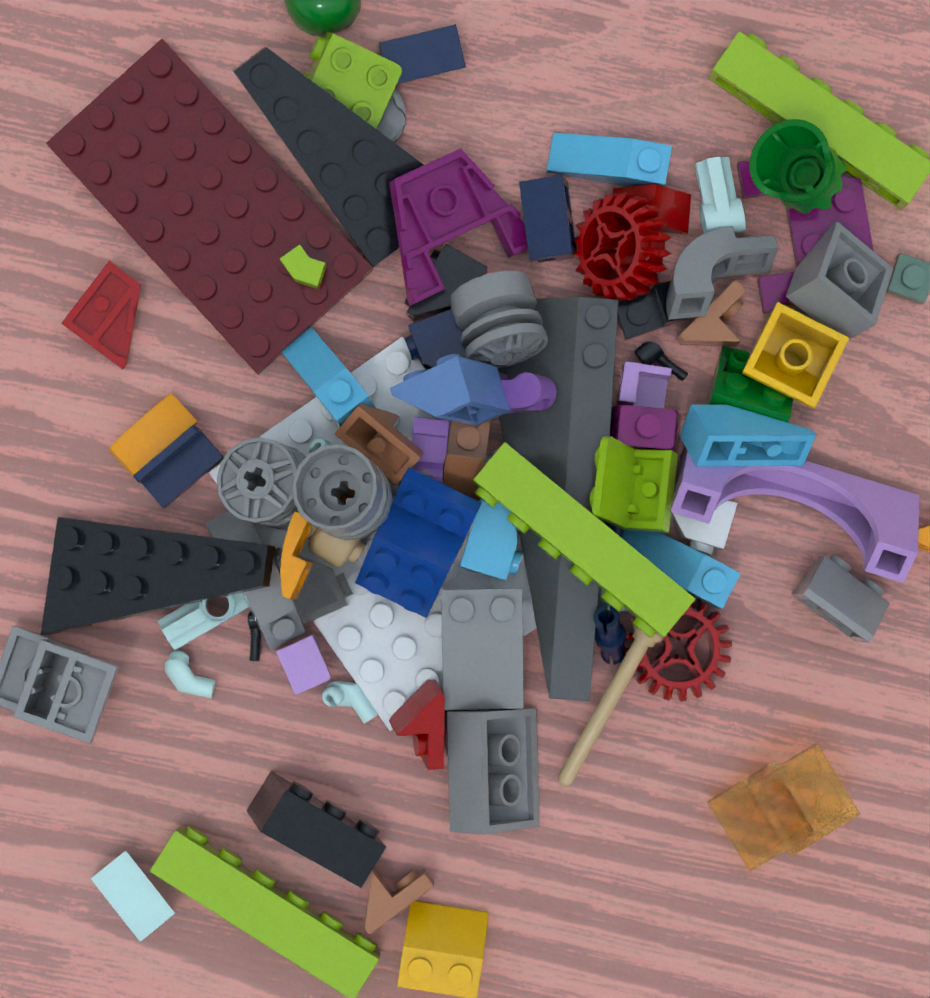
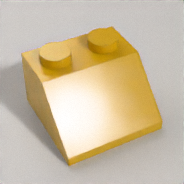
(795, 355)
(443, 949)

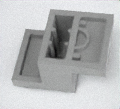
(54, 684)

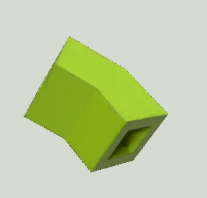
(304, 269)

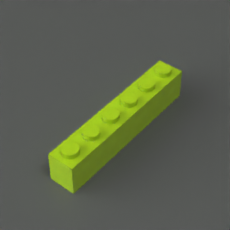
(783, 93)
(583, 540)
(266, 912)

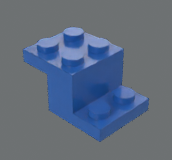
(417, 542)

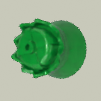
(796, 166)

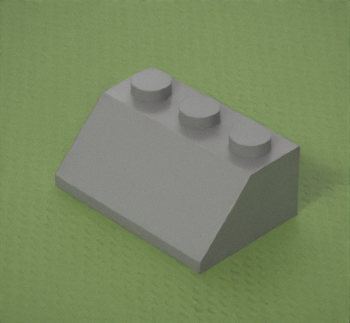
(493, 770)

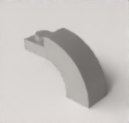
(712, 258)

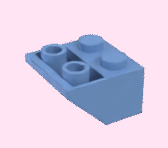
(456, 390)

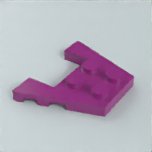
(443, 203)
(806, 229)

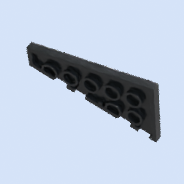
(335, 149)
(130, 571)

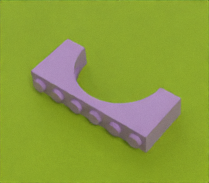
(875, 515)

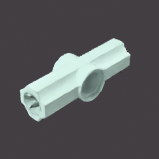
(195, 620)

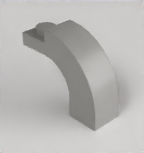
(272, 612)

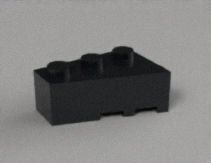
(316, 829)

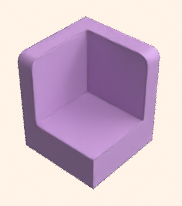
(643, 385)
(304, 664)

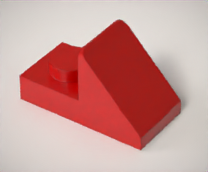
(424, 719)

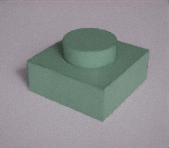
(910, 279)

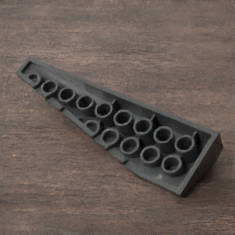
(563, 448)

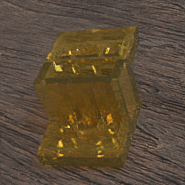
(783, 807)

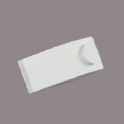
(706, 536)

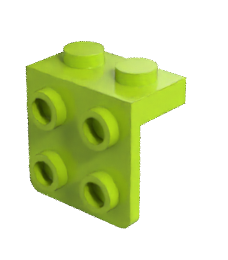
(353, 76)
(633, 486)

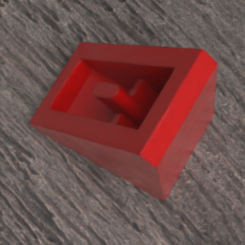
(672, 203)

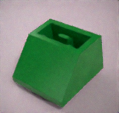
(740, 391)

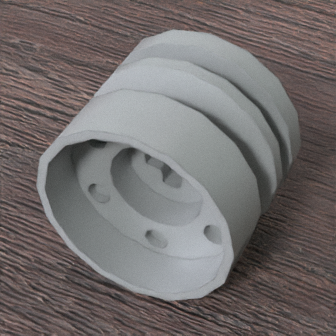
(499, 318)
(333, 473)
(239, 483)

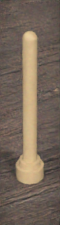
(606, 705)

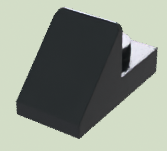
(645, 312)

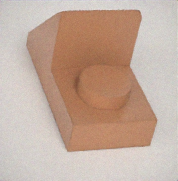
(710, 329)
(374, 436)
(465, 456)
(385, 903)

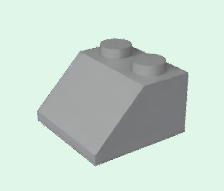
(841, 282)
(842, 599)

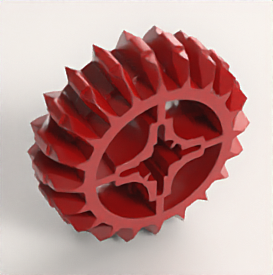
(631, 251)
(700, 673)

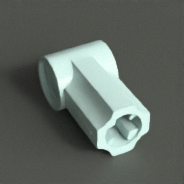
(718, 196)

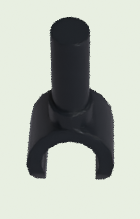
(651, 352)
(255, 638)

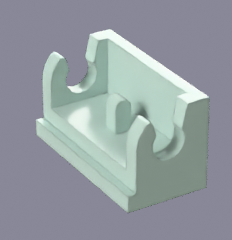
(132, 896)

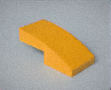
(152, 434)
(293, 567)

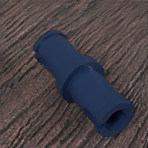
(609, 634)

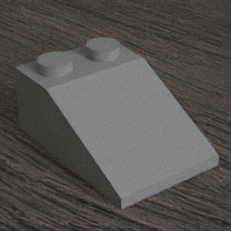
(482, 649)

